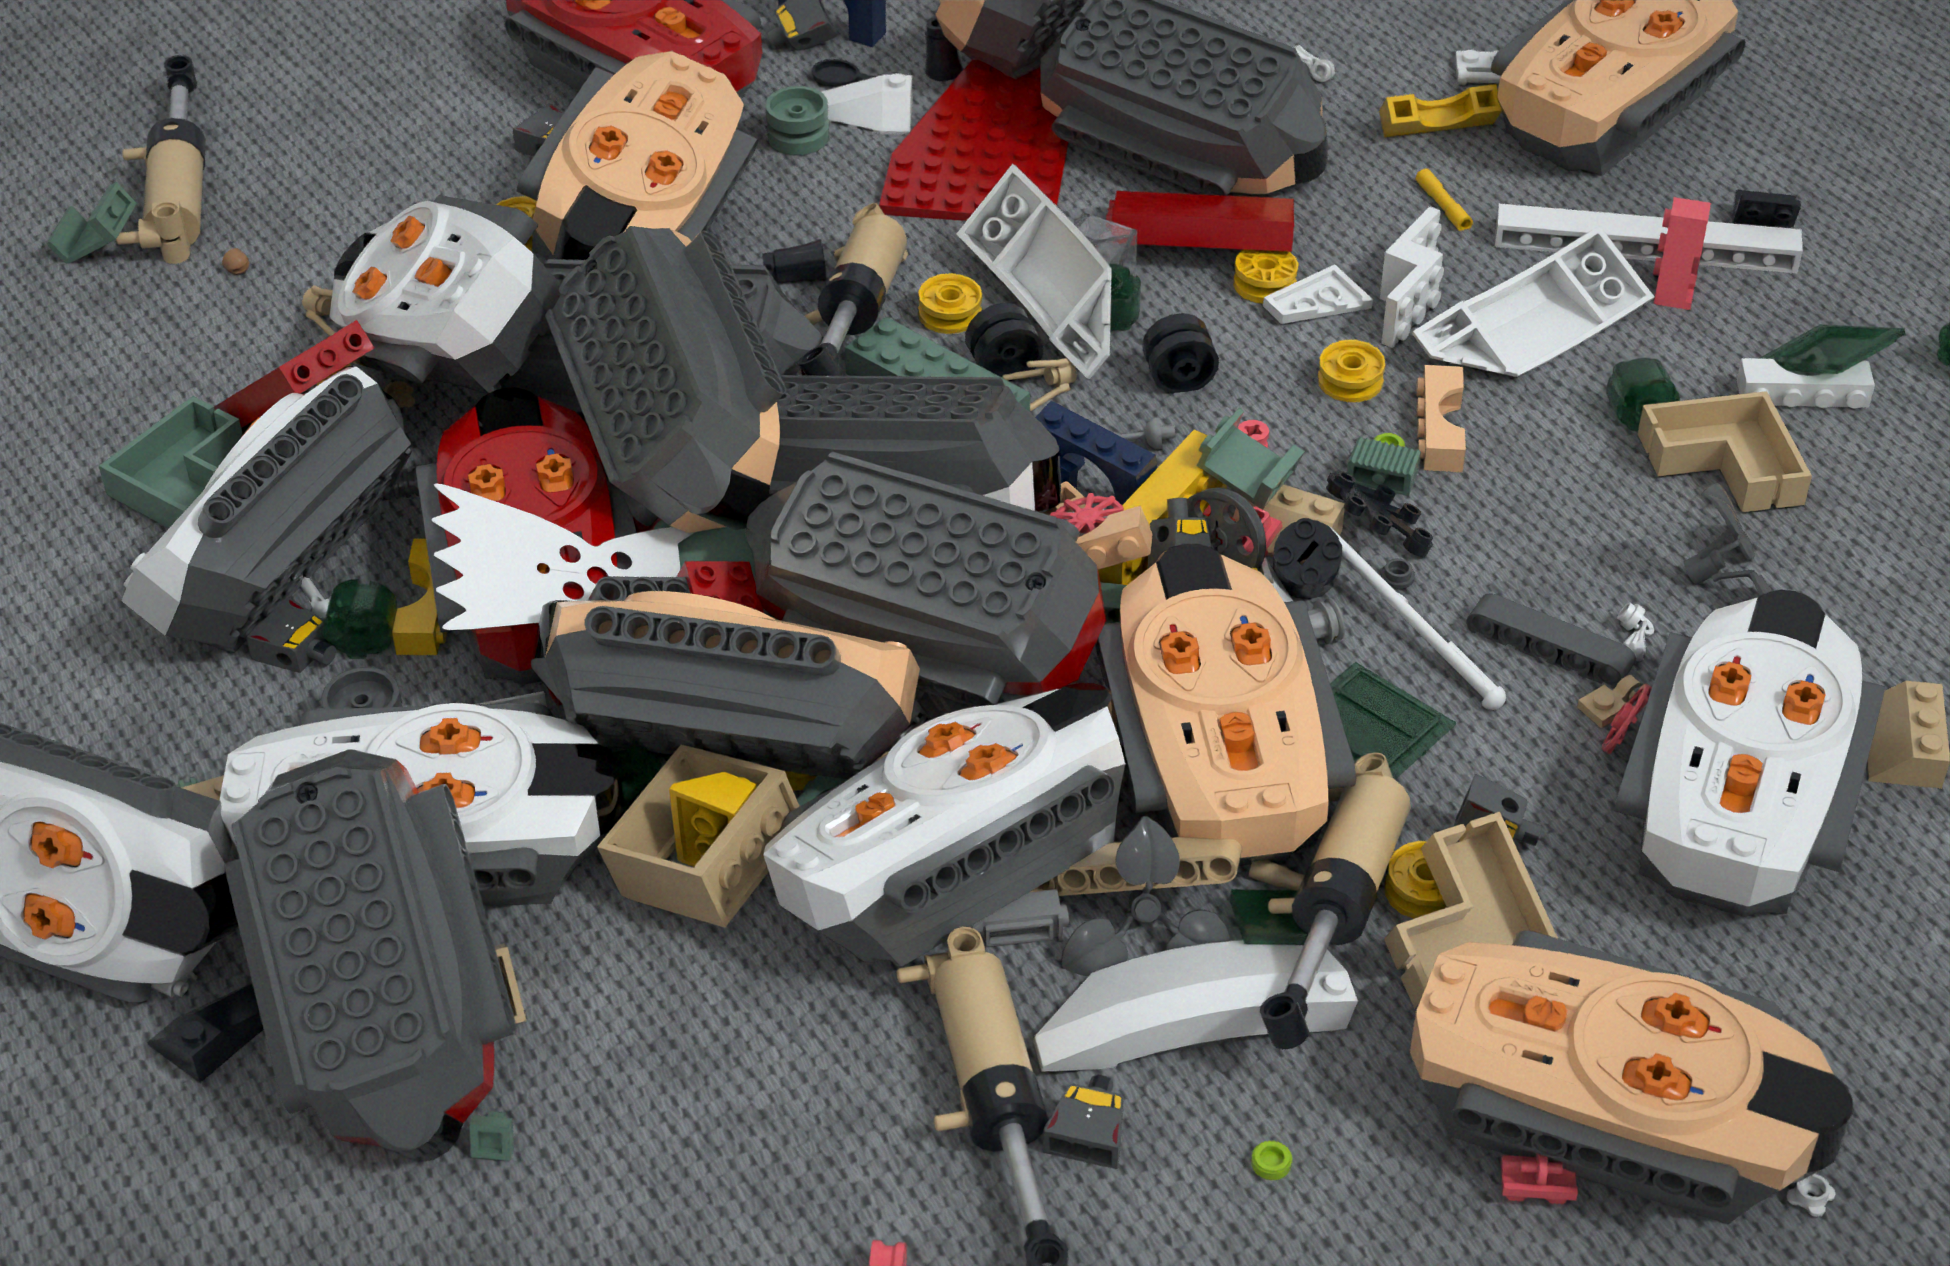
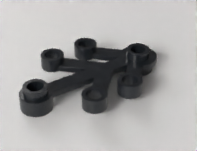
(1379, 511)

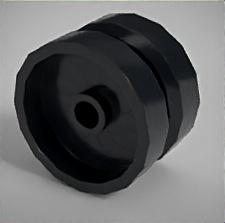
(1003, 339)
(1180, 353)

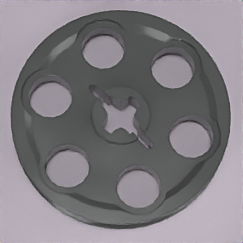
(1229, 530)

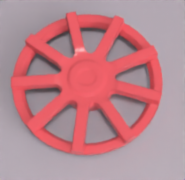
(1088, 518)
(1626, 717)

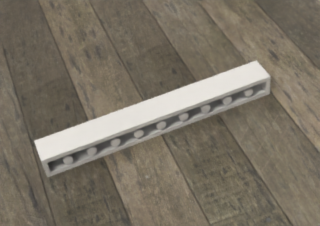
(1639, 237)

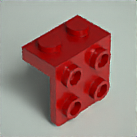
(722, 580)

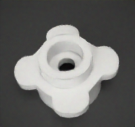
(1816, 1185)

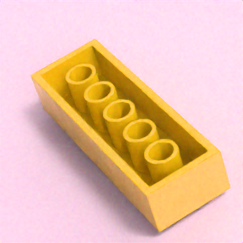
(1172, 479)

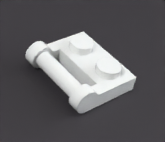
(1475, 67)

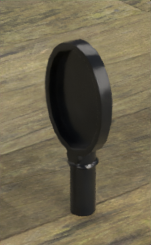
(837, 73)

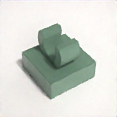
(492, 1136)

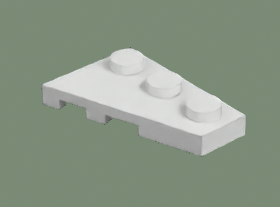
(1317, 296)

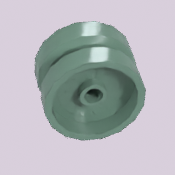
(797, 120)

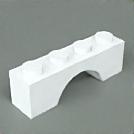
(1846, 389)

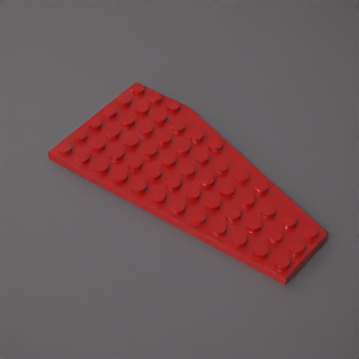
(971, 142)

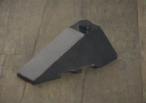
(211, 1033)

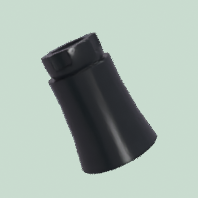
(941, 55)
(797, 262)

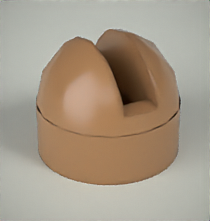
(235, 261)

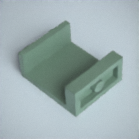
(77, 237)
(1246, 463)

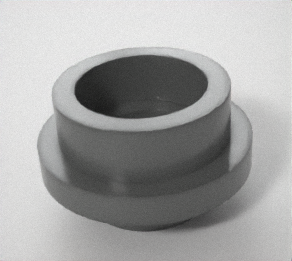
(1398, 573)

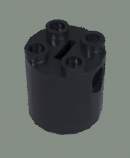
(1321, 550)

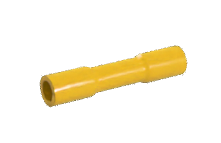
(1452, 210)

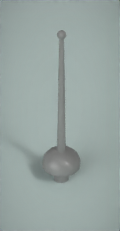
(1153, 433)

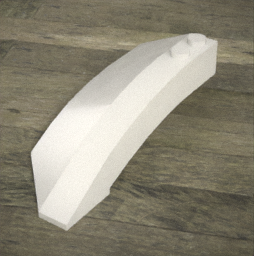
(1045, 267)
(1539, 310)
(1184, 1001)

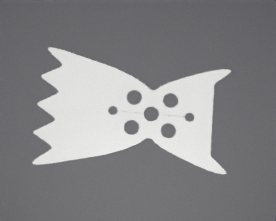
(502, 555)

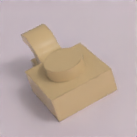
(1604, 703)

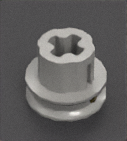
(1327, 620)

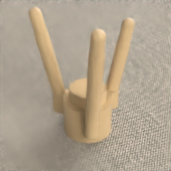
(318, 303)
(1057, 373)

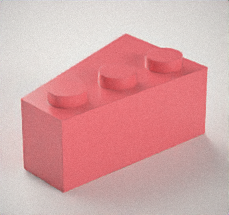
(1681, 252)

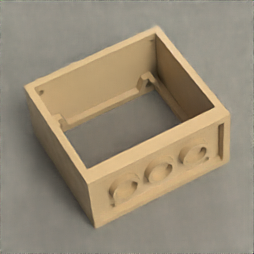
(731, 866)

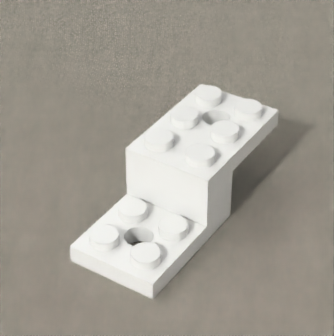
(1411, 277)

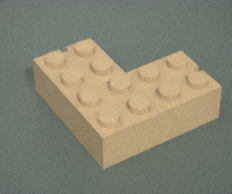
(1729, 434)
(1484, 894)

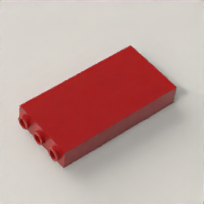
(1206, 220)
(298, 373)

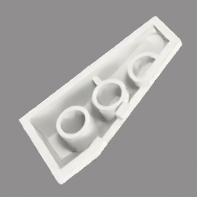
(874, 103)

